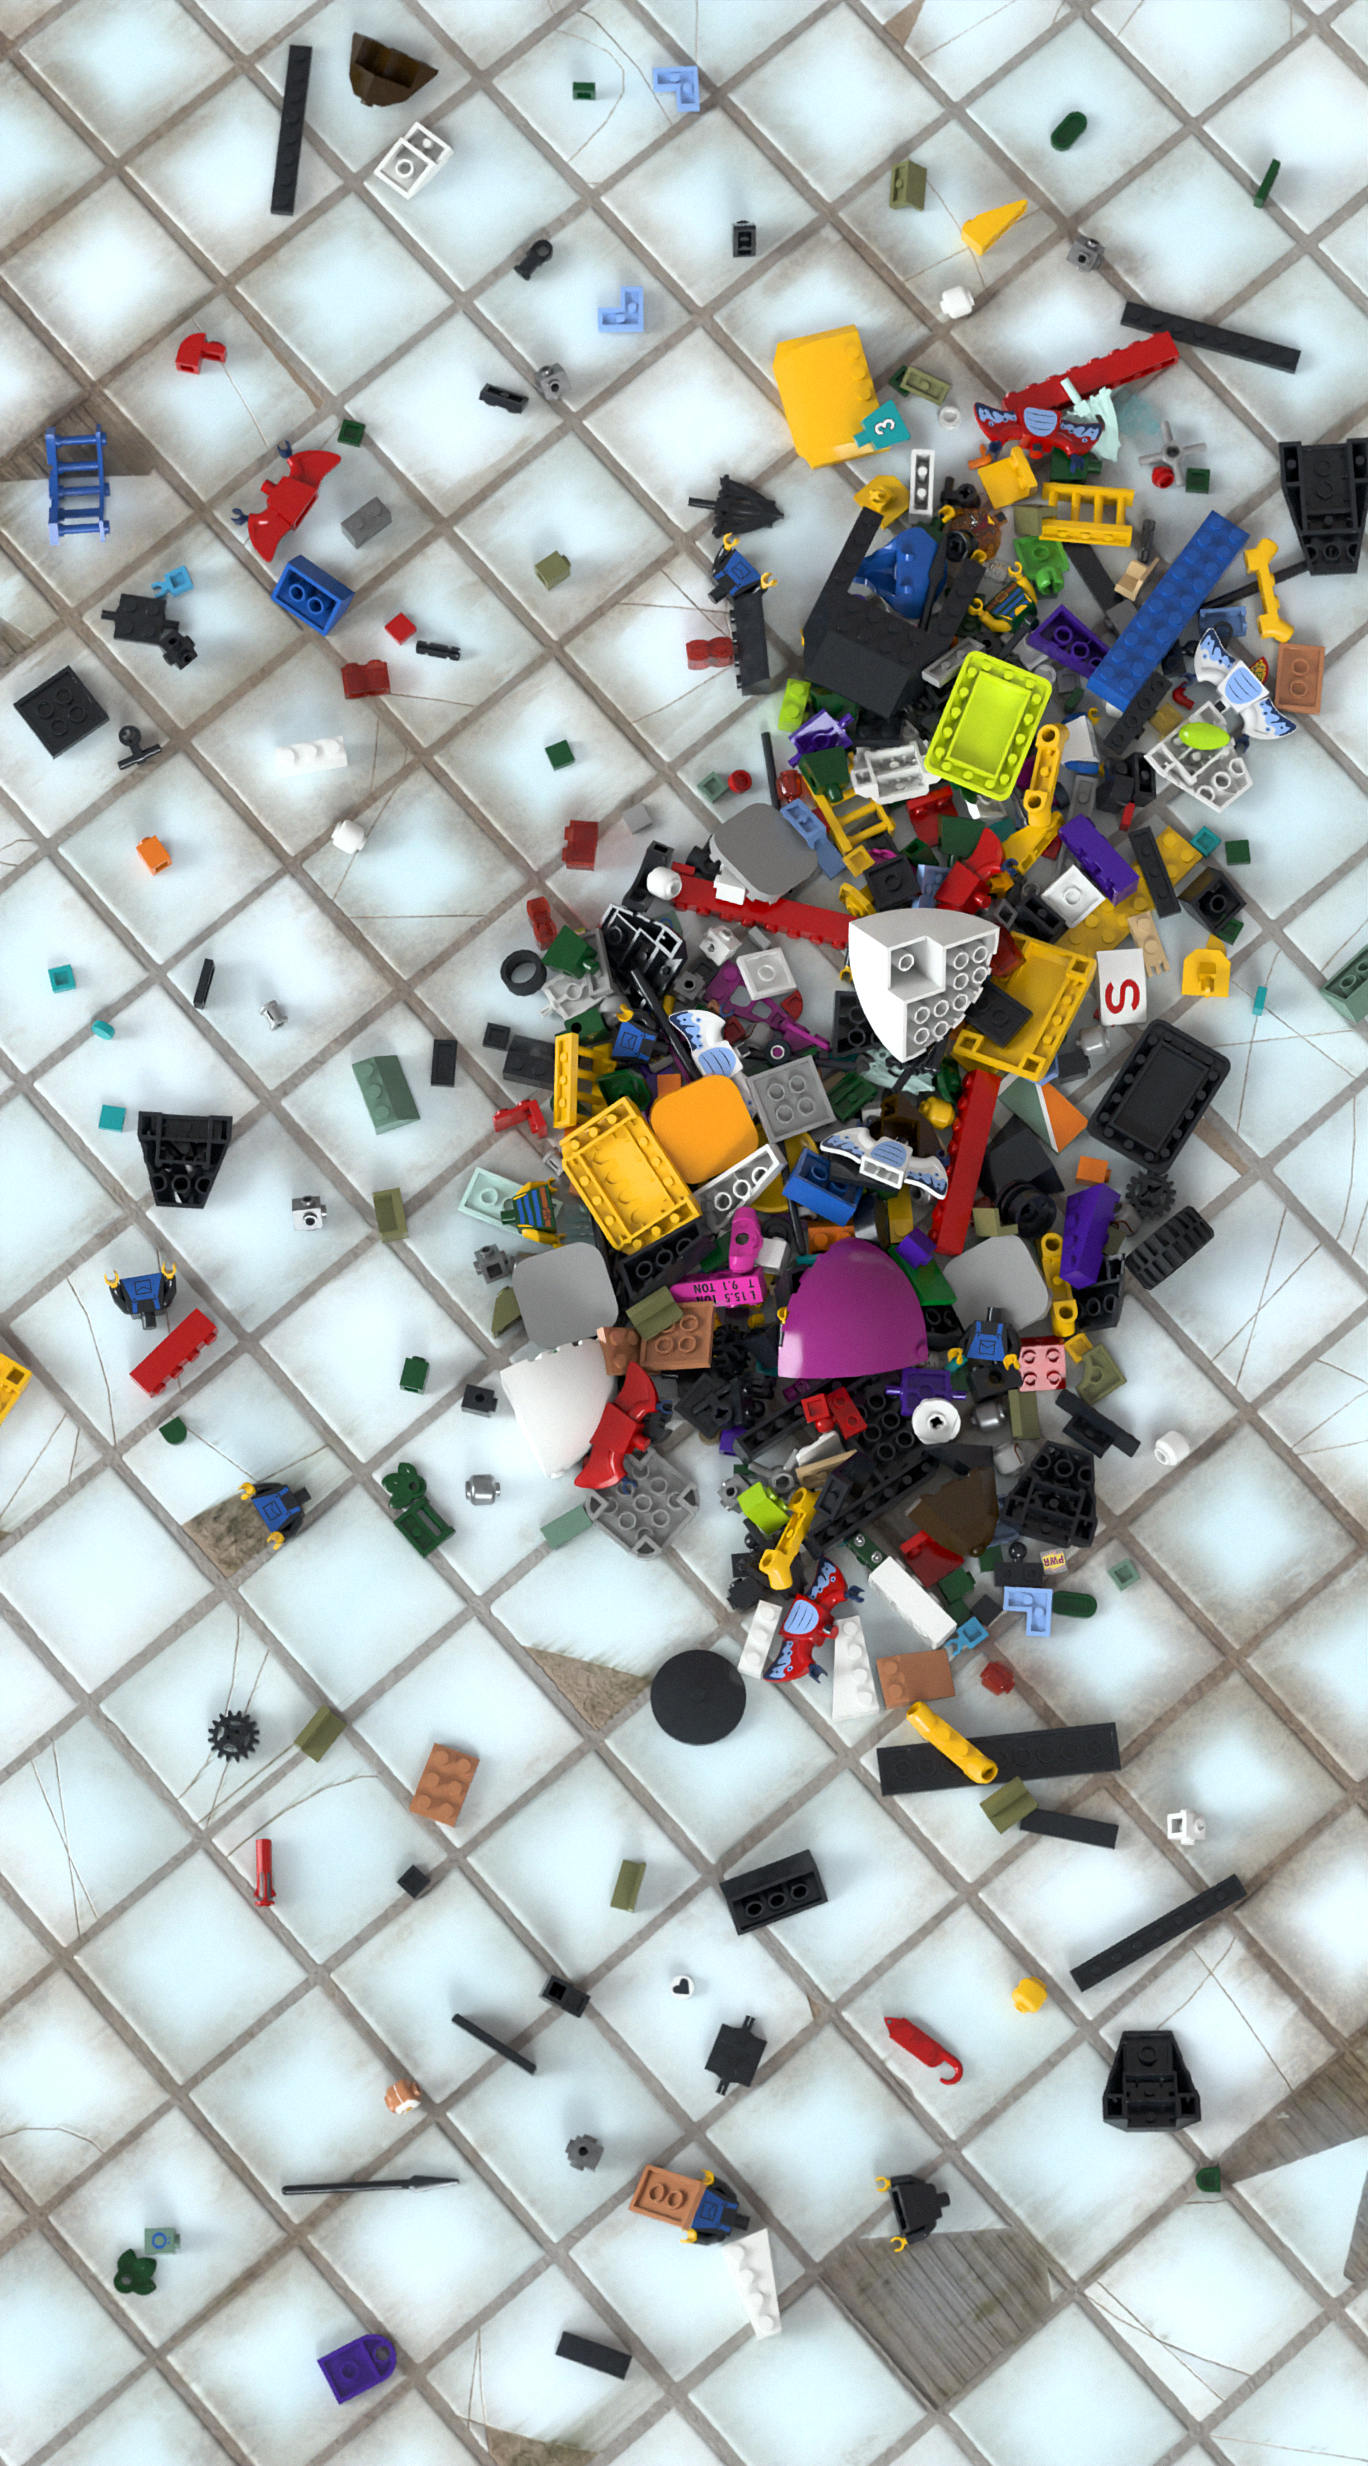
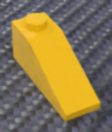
(991, 225)
(1030, 842)
(900, 1216)

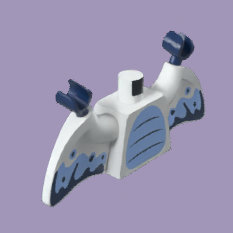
(1238, 691)
(711, 1051)
(890, 1159)

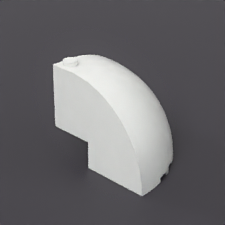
(919, 972)
(560, 1402)

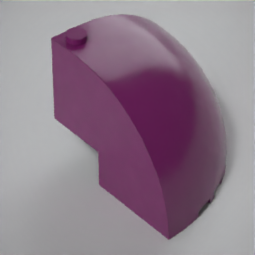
(852, 1316)

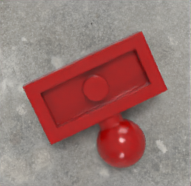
(843, 1414)

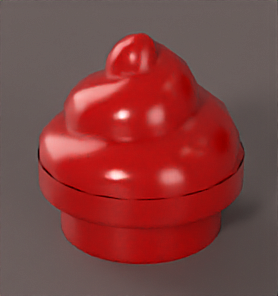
(1162, 477)

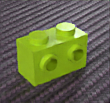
(794, 705)
(764, 1508)

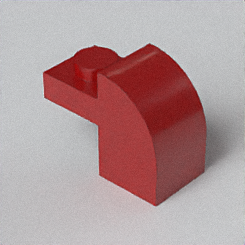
(195, 349)

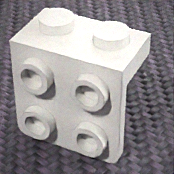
(826, 1447)

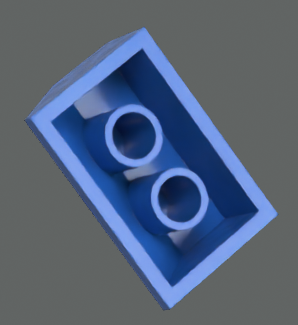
(312, 594)
(811, 1187)

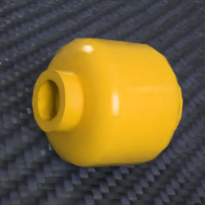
(937, 1112)
(1029, 1995)

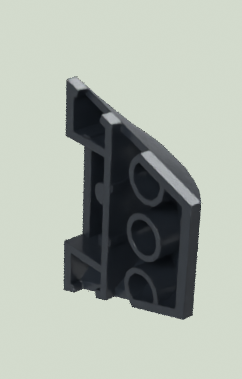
(1015, 1156)
(1102, 1302)

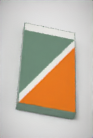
(1043, 1111)

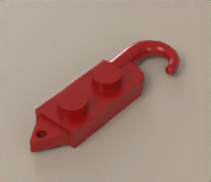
(923, 2047)

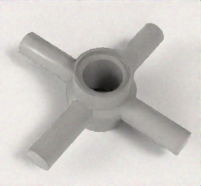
(1172, 462)
(777, 1471)

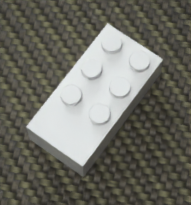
(912, 1602)

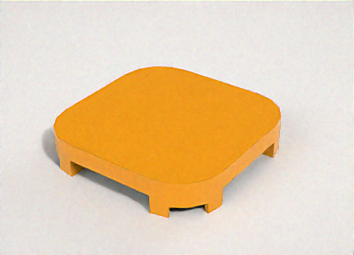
(704, 1127)

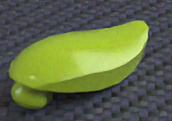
(1203, 736)

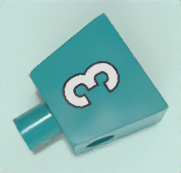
(882, 428)

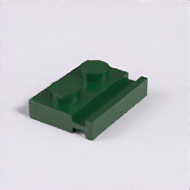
(850, 1095)

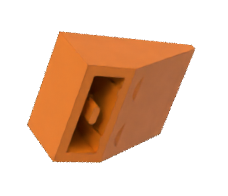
(824, 1233)

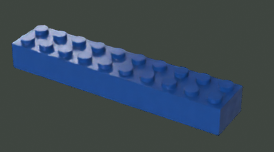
(1167, 611)

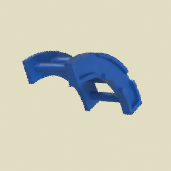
(59, 492)

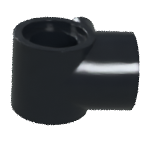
(699, 858)

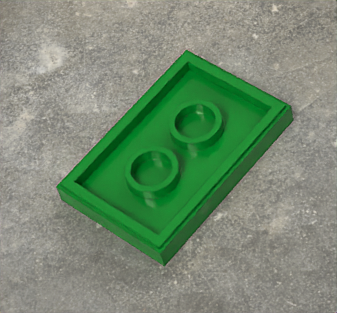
(926, 1281)

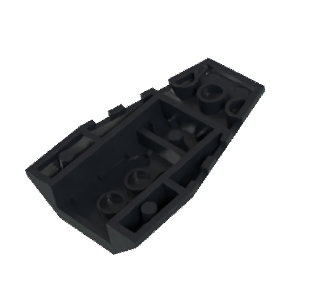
(1327, 501)

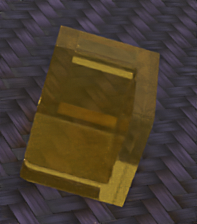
(1166, 720)

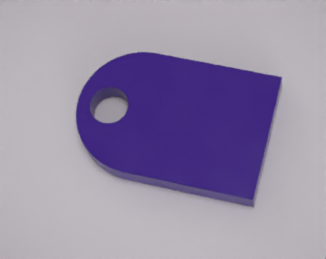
(356, 2367)

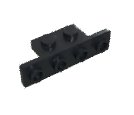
(1139, 711)
(1094, 1429)

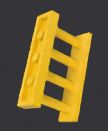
(1087, 532)
(846, 843)
(566, 1080)

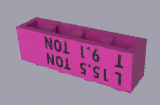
(722, 1287)

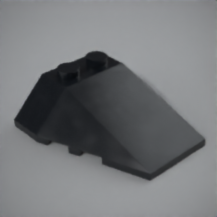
(643, 943)
(1150, 2085)

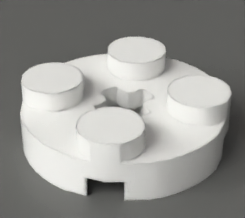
(929, 1410)

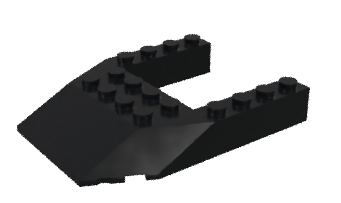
(868, 651)
(887, 1440)

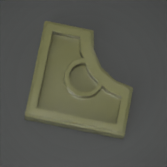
(1100, 1375)

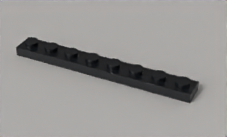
(291, 130)
(1211, 337)
(1158, 1933)

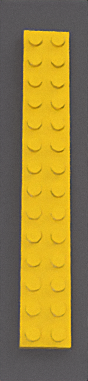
(1107, 925)

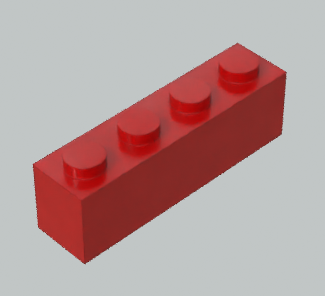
(174, 1353)

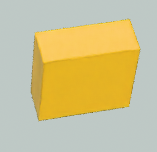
(858, 861)
(1077, 1346)

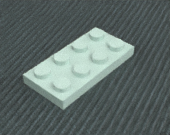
(489, 1195)

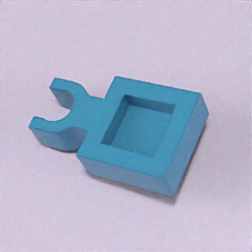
(176, 582)
(970, 1634)

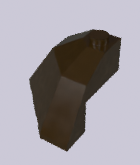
(384, 73)
(904, 1120)
(961, 1514)

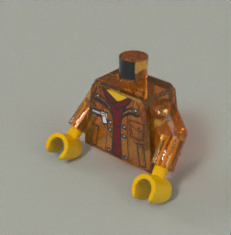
(982, 525)

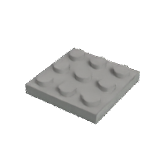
(790, 1099)

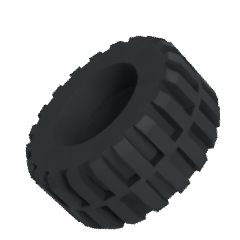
(1169, 1247)

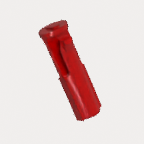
(264, 1867)

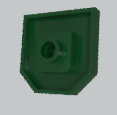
(948, 1081)
(624, 1083)

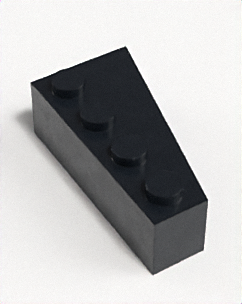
(666, 1259)

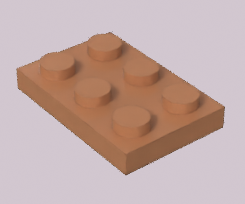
(1299, 678)
(620, 1348)
(444, 1785)
(667, 2197)

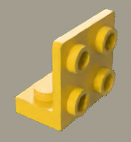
(1008, 480)

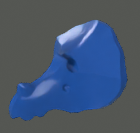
(901, 571)

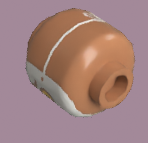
(403, 2096)

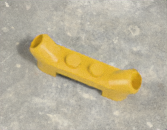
(1257, 561)
(1040, 795)
(1063, 1306)
(778, 1561)
(951, 1743)

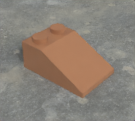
(914, 1678)

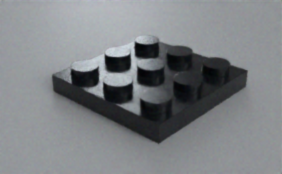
(61, 712)

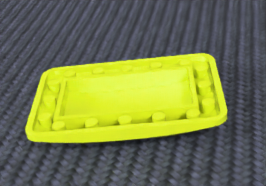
(988, 725)

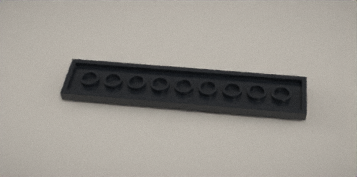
(1021, 1754)

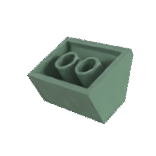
(1349, 987)
(385, 1093)

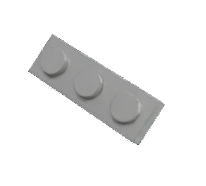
(950, 664)
(601, 982)

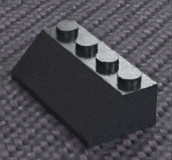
(751, 645)
(773, 1892)

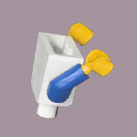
(1081, 748)

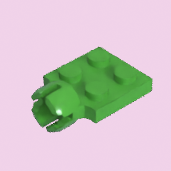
(1042, 562)

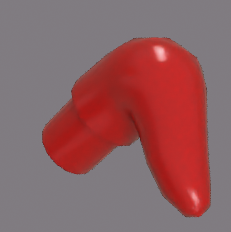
(1181, 699)

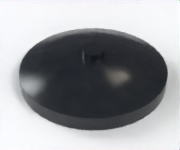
(698, 1697)

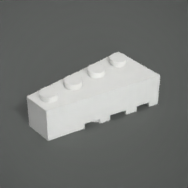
(742, 1184)
(852, 1676)
(754, 2278)

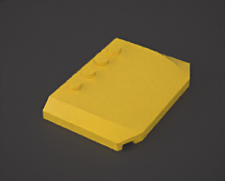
(826, 394)
(627, 1178)

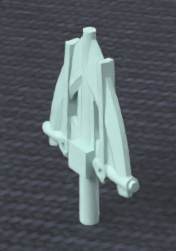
(1085, 413)
(879, 1074)

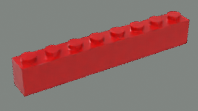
(1110, 371)
(784, 916)
(966, 1159)

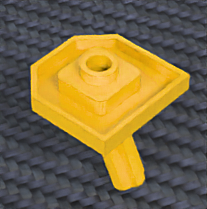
(885, 496)
(857, 902)
(1206, 973)

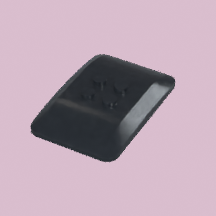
(1158, 1096)

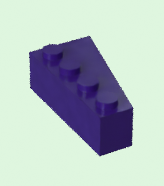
(1069, 642)
(1099, 859)
(1086, 1233)

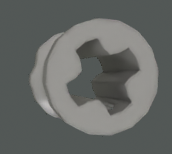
(273, 1015)
(554, 1160)

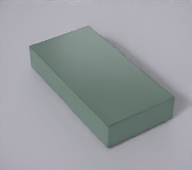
(566, 1527)

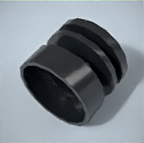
(1027, 1207)

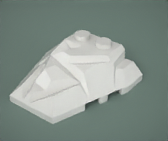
(893, 772)
(1209, 775)

